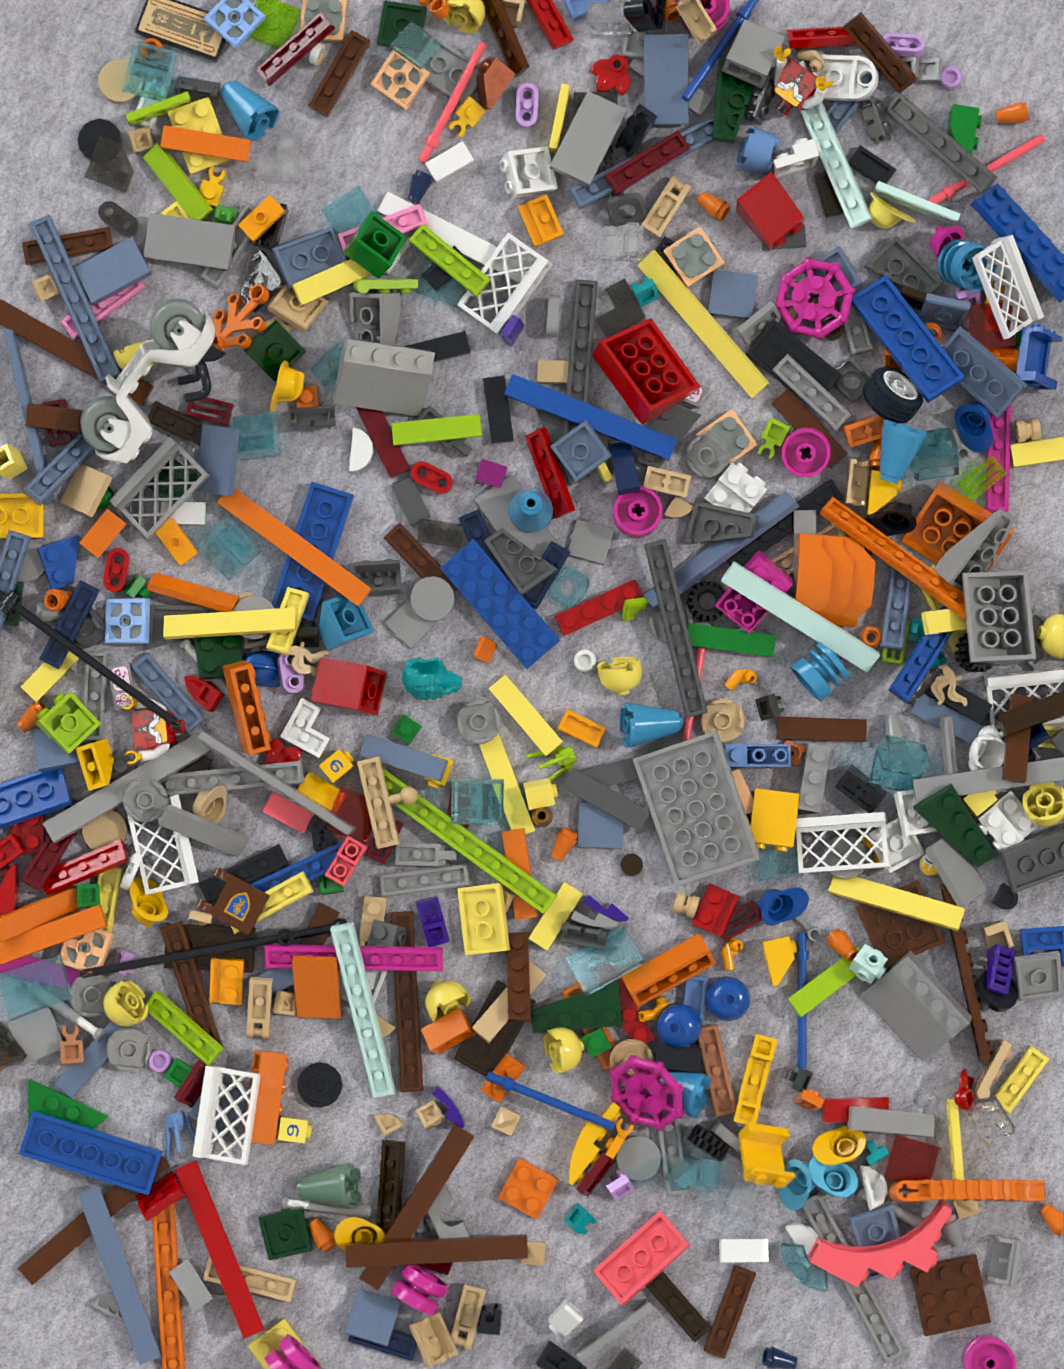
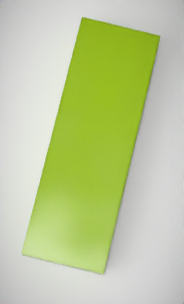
(157, 109)

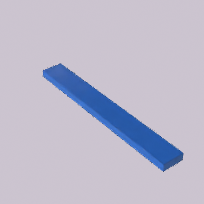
(600, 420)

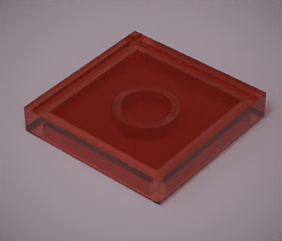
(985, 327)
(354, 810)
(910, 1160)

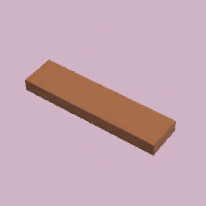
(716, 1067)

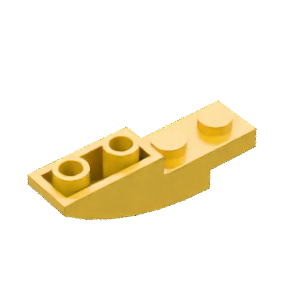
(585, 1149)

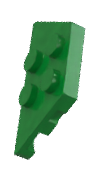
(61, 1106)

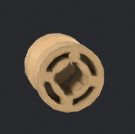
(1028, 429)
(690, 906)

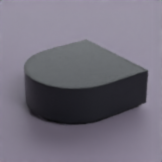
(1005, 898)

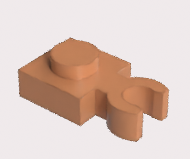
(71, 1050)

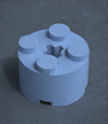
(756, 151)

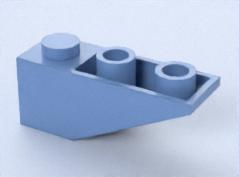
(758, 755)

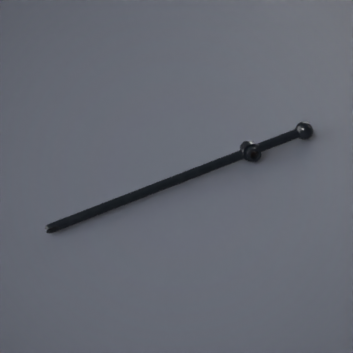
(11, 603)
(215, 949)

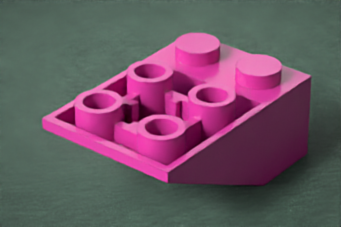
(742, 609)

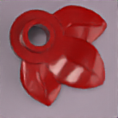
(609, 76)
(279, 754)
(964, 1096)

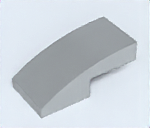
(925, 69)
(600, 920)
(190, 1285)

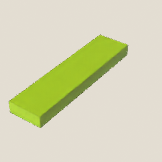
(177, 183)
(449, 260)
(436, 430)
(822, 986)
(184, 1028)

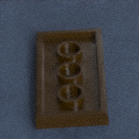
(212, 935)
(486, 1056)

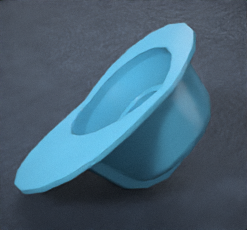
(835, 1179)
(798, 1190)

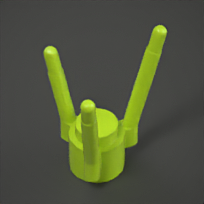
(564, 758)

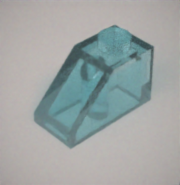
(327, 366)

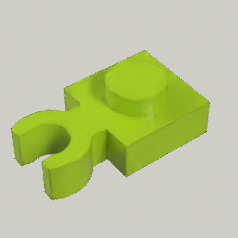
(775, 434)

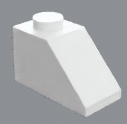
(565, 1318)

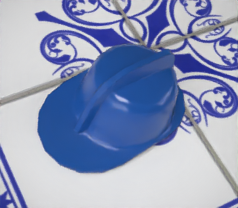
(974, 426)
(265, 667)
(783, 905)

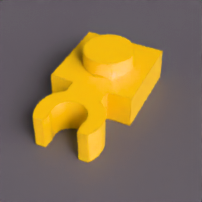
(468, 114)
(211, 189)

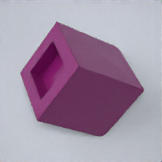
(491, 473)

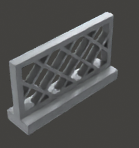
(149, 471)

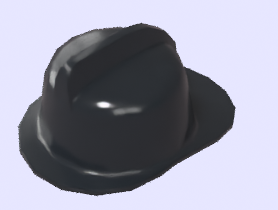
(893, 519)

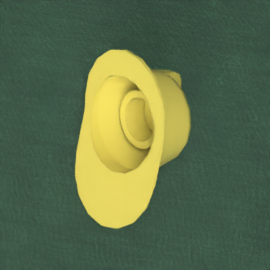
(884, 214)

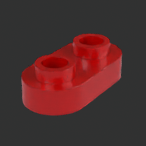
(432, 477)
(115, 570)

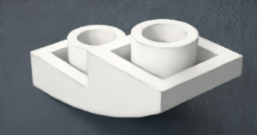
(743, 1250)

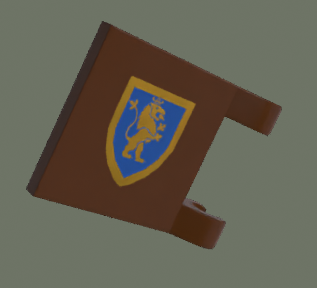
(237, 904)

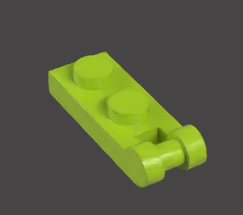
(384, 285)

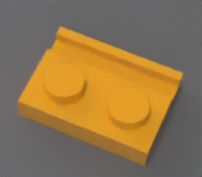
(540, 220)
(226, 981)

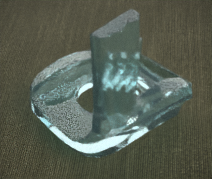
(569, 573)

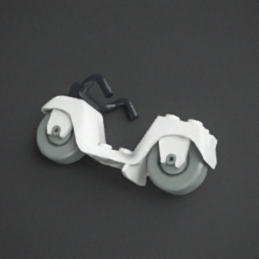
(181, 338)

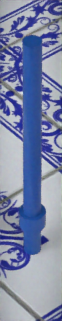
(742, 14)
(802, 956)
(508, 1084)

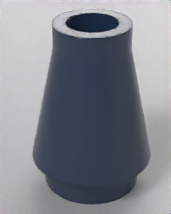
(419, 185)
(778, 1359)

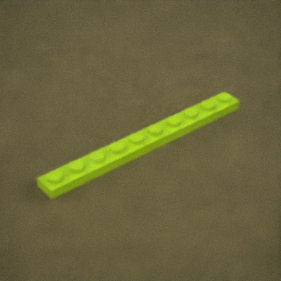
(473, 848)

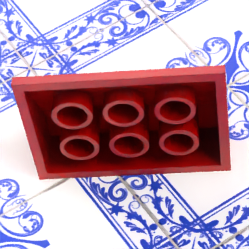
(645, 370)

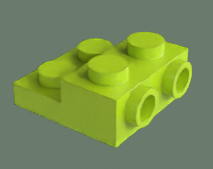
(67, 722)

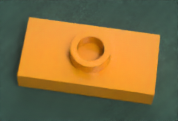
(262, 218)
(176, 541)
(581, 728)

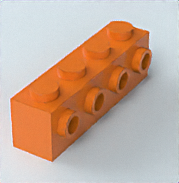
(246, 707)
(667, 967)
(272, 1068)

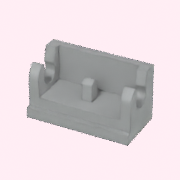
(1004, 1260)

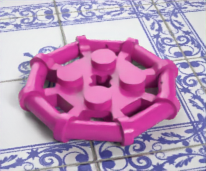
(827, 298)
(639, 1099)

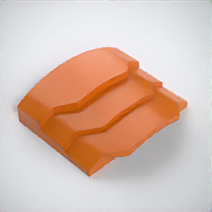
(834, 577)

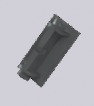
(198, 89)
(759, 108)
(874, 111)
(312, 417)
(584, 935)

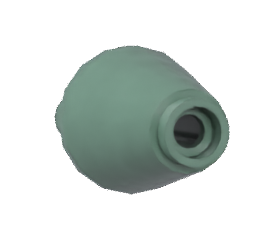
(332, 1187)

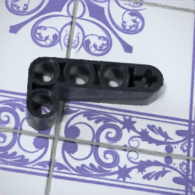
(645, 14)

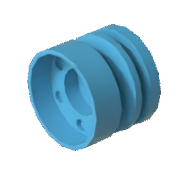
(957, 267)
(820, 671)

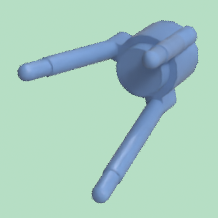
(175, 1123)

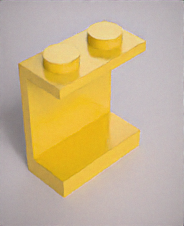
(774, 819)
(763, 1155)

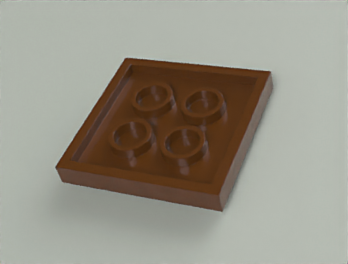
(898, 934)
(950, 1295)

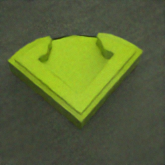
(632, 607)

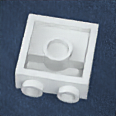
(802, 156)
(528, 172)
(737, 489)
(1005, 822)

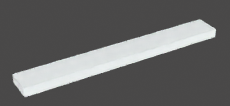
(467, 243)

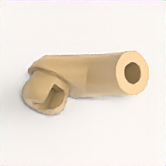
(813, 57)

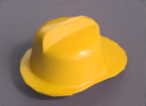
(288, 385)
(147, 908)
(839, 1146)
(357, 1231)

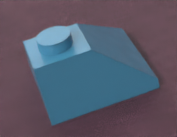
(342, 622)

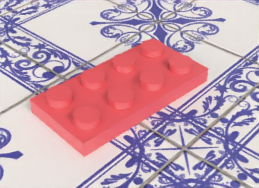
(641, 1258)

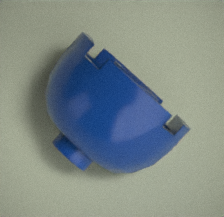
(727, 998)
(679, 1025)

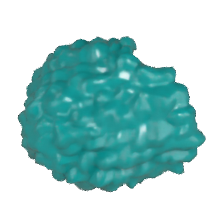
(429, 679)

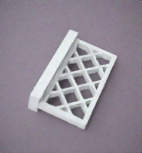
(1016, 285)
(521, 293)
(1022, 679)
(842, 822)
(184, 855)
(210, 1108)

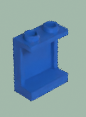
(1034, 356)

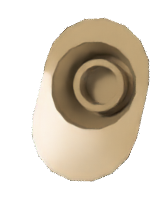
(211, 804)

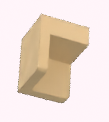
(515, 11)
(997, 934)

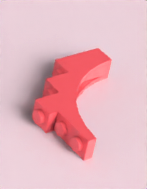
(915, 1247)

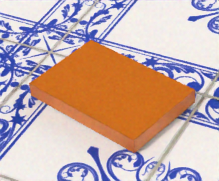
(317, 987)

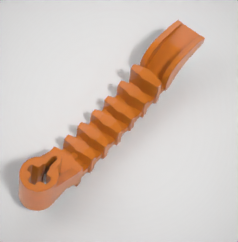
(968, 1189)

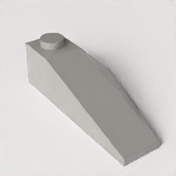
(375, 316)
(975, 550)

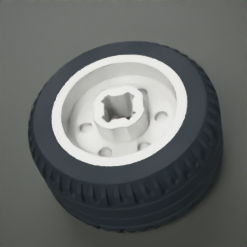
(892, 395)

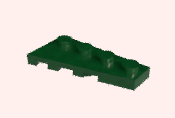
(730, 104)
(954, 821)
(581, 1011)

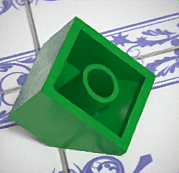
(375, 245)

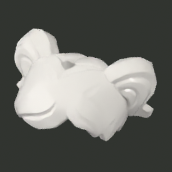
(987, 749)

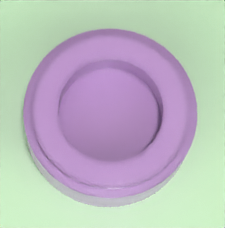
(951, 78)
(160, 1060)

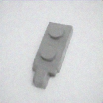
(422, 854)

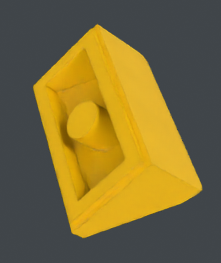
(319, 790)

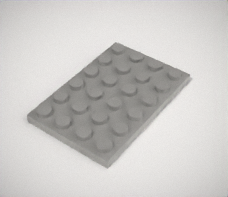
(696, 808)

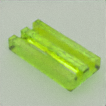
(988, 484)

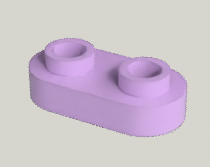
(905, 44)
(527, 106)
(286, 673)

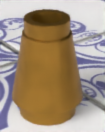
(541, 823)

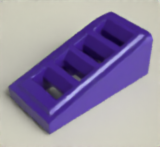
(1004, 956)

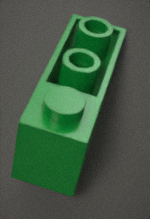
(963, 125)

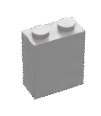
(752, 53)

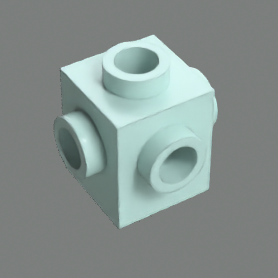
(868, 964)

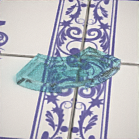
(799, 1264)

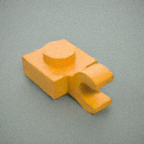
(614, 1143)

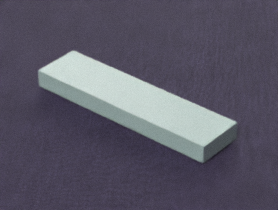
(916, 203)

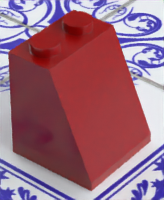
(770, 212)
(348, 686)

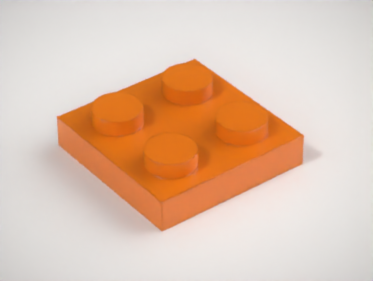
(528, 1188)

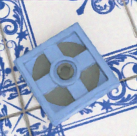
(234, 20)
(127, 621)

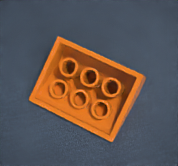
(946, 521)

